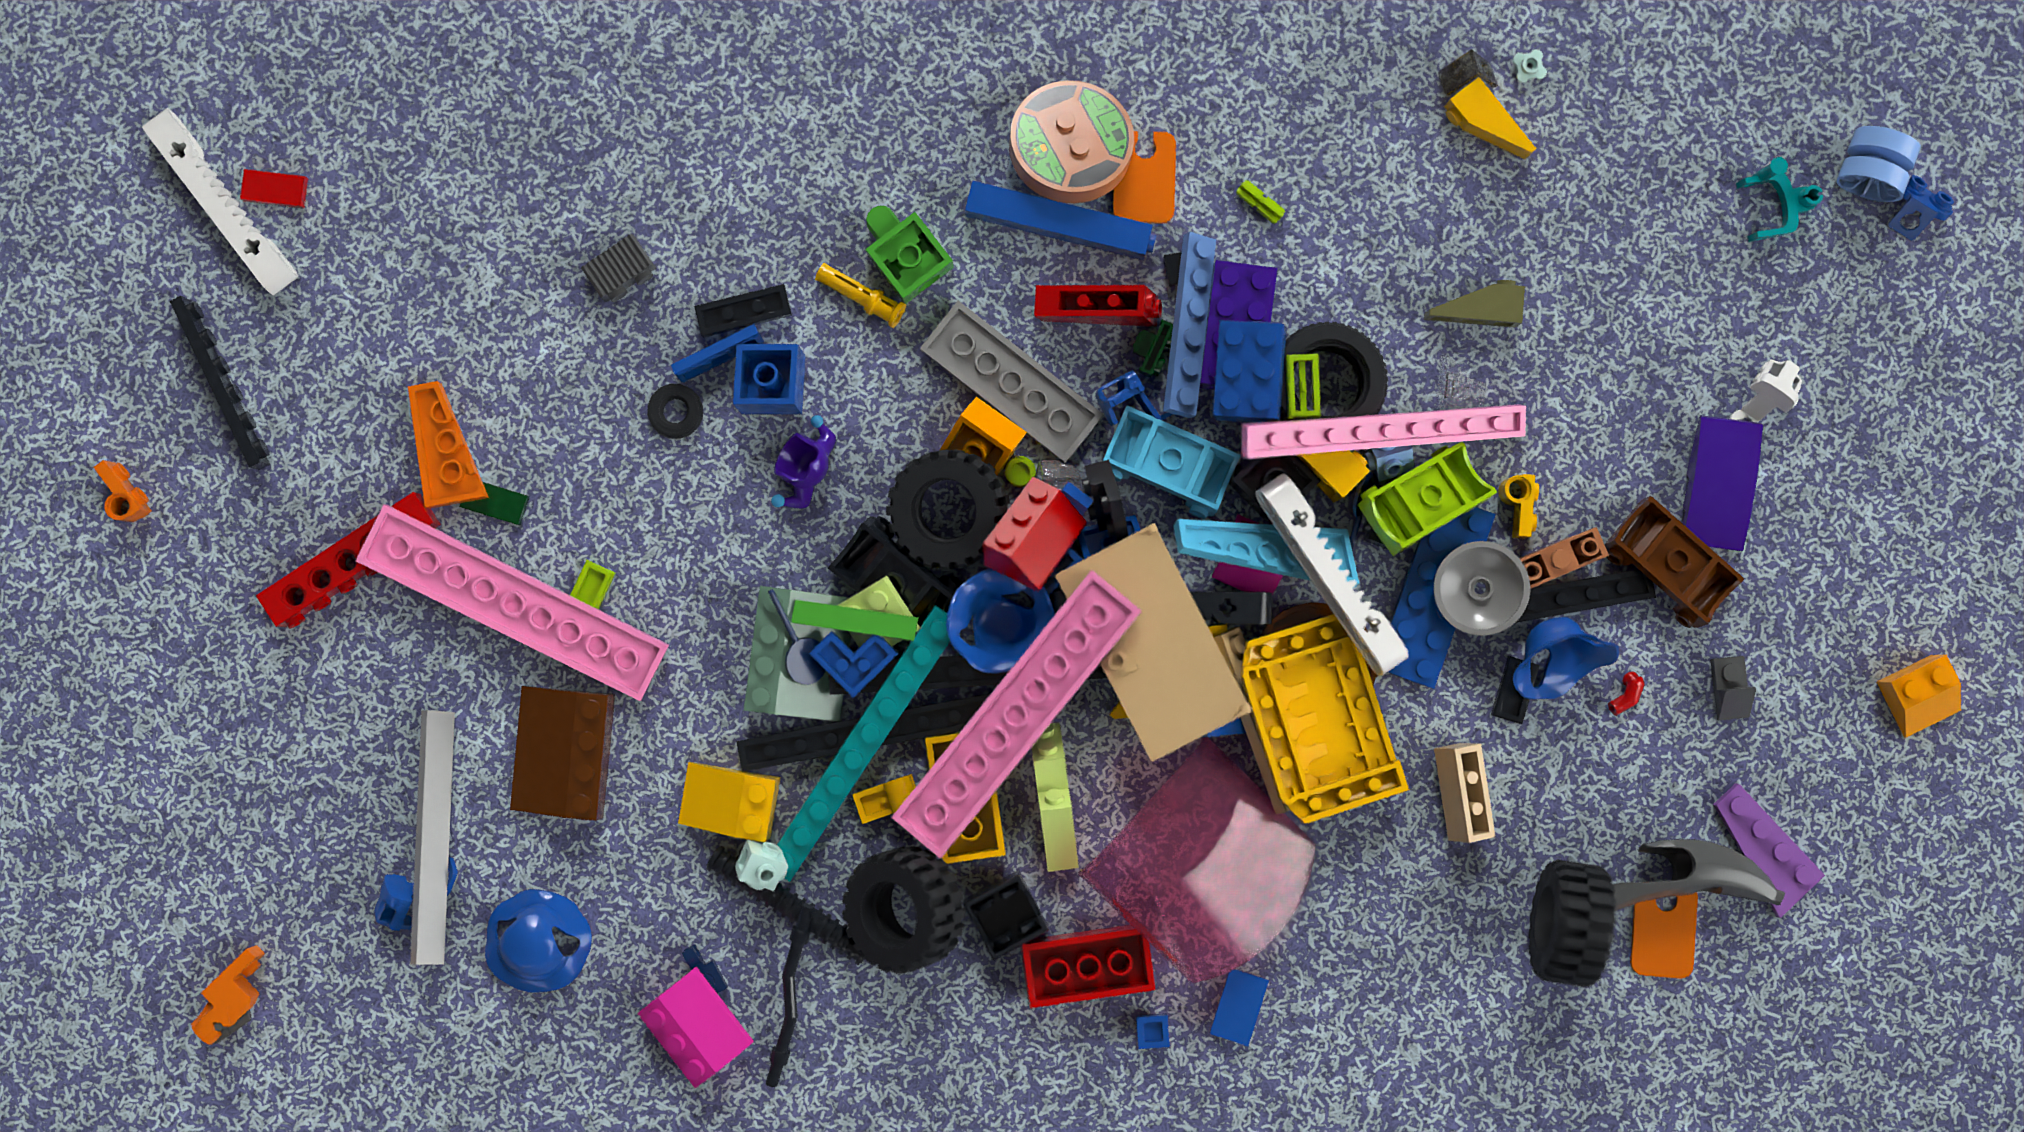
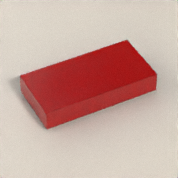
(274, 188)

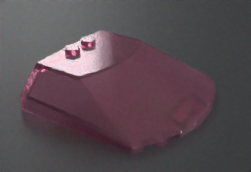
(1205, 867)

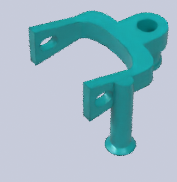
(1791, 198)

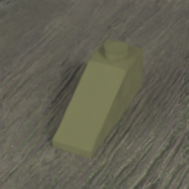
(1492, 306)

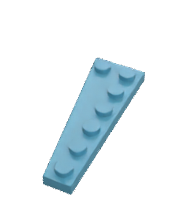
(1256, 546)

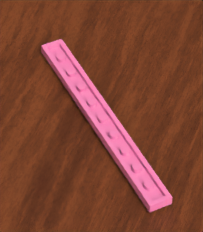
(1382, 430)

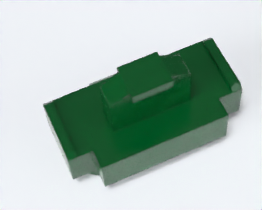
(1151, 347)

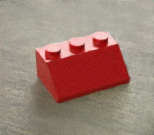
(1033, 535)

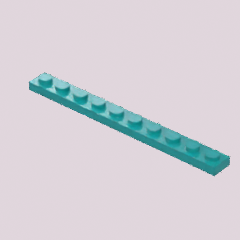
(864, 740)

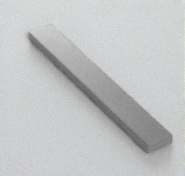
(432, 838)

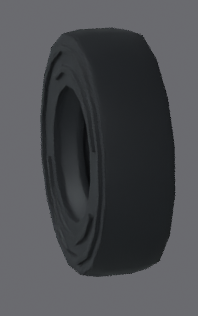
(656, 411)

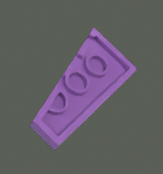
(1767, 847)

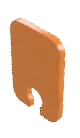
(1149, 184)
(1664, 939)

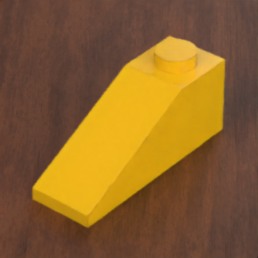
(1483, 116)

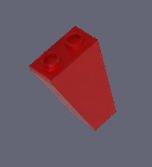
(1098, 304)

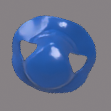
(999, 625)
(1570, 658)
(527, 950)

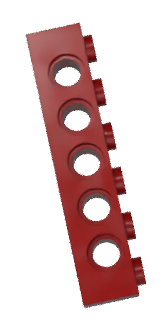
(279, 597)

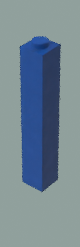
(1059, 220)

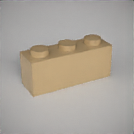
(1464, 792)

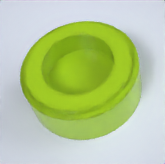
(1020, 471)

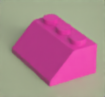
(695, 1027)

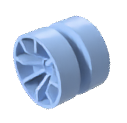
(1878, 163)

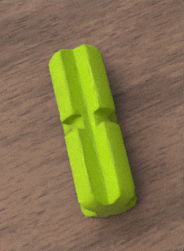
(1266, 206)

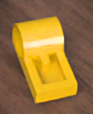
(1523, 520)
(883, 798)

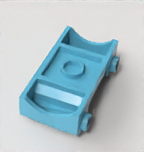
(1171, 460)

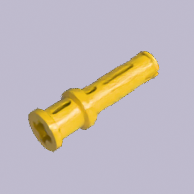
(872, 300)

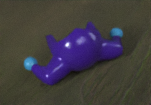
(804, 464)

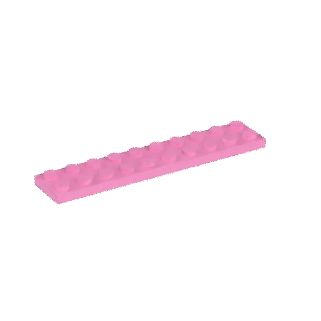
(512, 602)
(1016, 714)

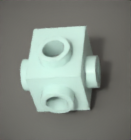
(761, 865)

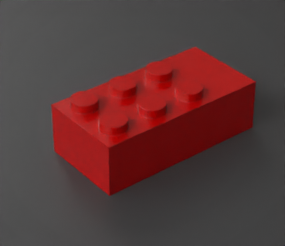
(1086, 966)

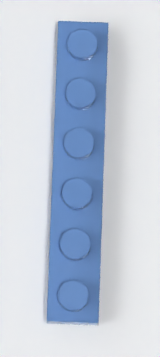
(1189, 325)

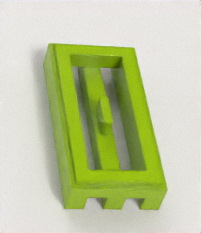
(1303, 413)

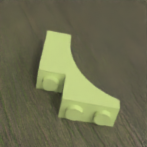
(1054, 800)

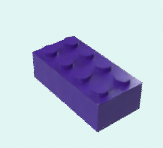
(1236, 294)

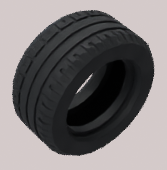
(1356, 350)

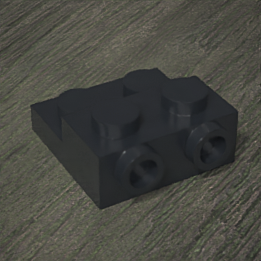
(1107, 502)

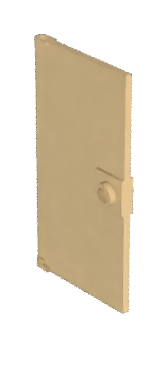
(1167, 659)

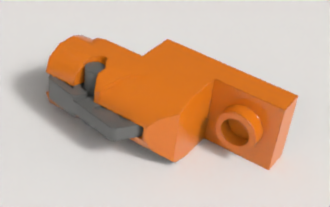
(229, 999)

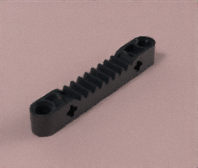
(1247, 607)

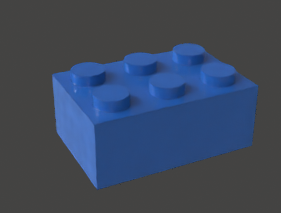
(1249, 371)

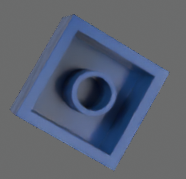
(769, 379)

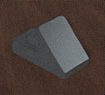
(1731, 688)

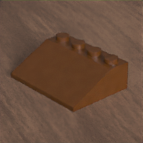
(562, 752)

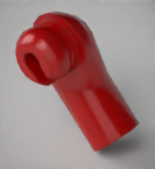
(1631, 696)

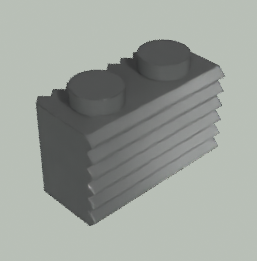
(619, 269)

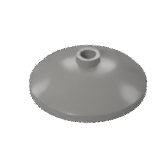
(1505, 591)

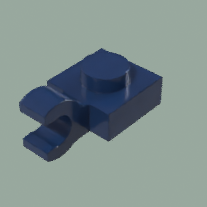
(709, 970)

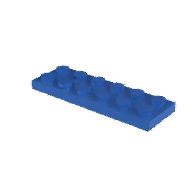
(1416, 614)

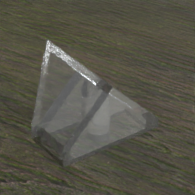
(1457, 387)

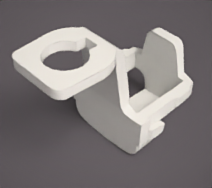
(1772, 391)

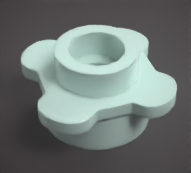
(1523, 72)

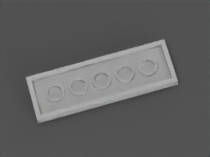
(1011, 381)

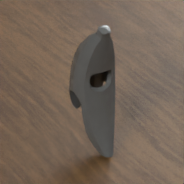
(1697, 868)

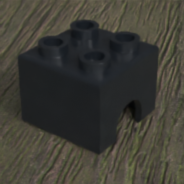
(1006, 915)

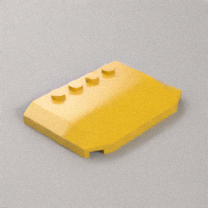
(1319, 720)

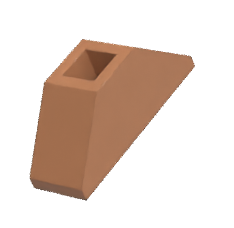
(1564, 556)

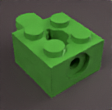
(905, 252)

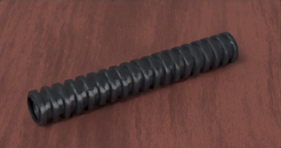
(787, 904)

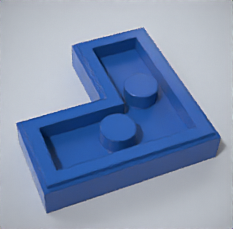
(853, 669)

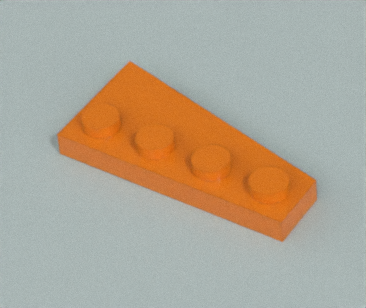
(442, 452)

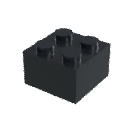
(1265, 469)

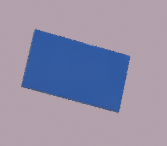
(1239, 1007)

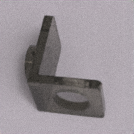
(1465, 70)

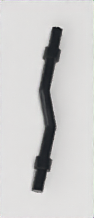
(799, 937)

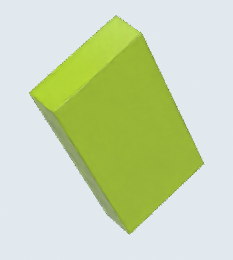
(592, 584)

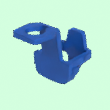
(1128, 386)
(398, 898)

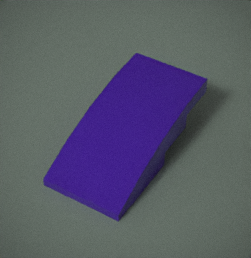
(1722, 481)

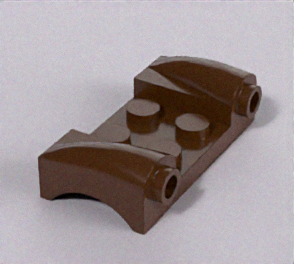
(1673, 561)

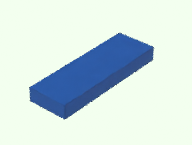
(715, 354)

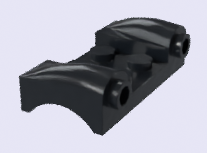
(874, 555)

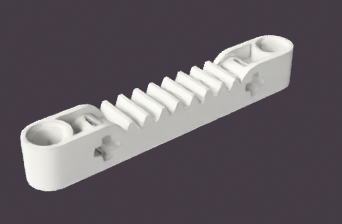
(171, 139)
(1380, 644)

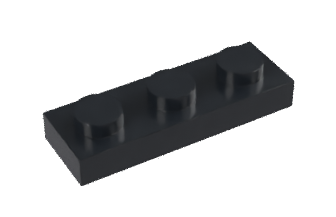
(743, 310)

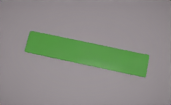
(854, 620)

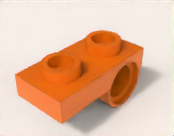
(116, 479)

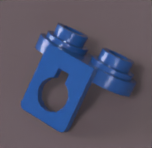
(1924, 201)

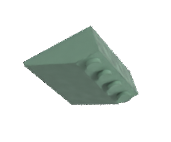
(768, 683)

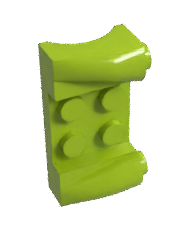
(1424, 498)

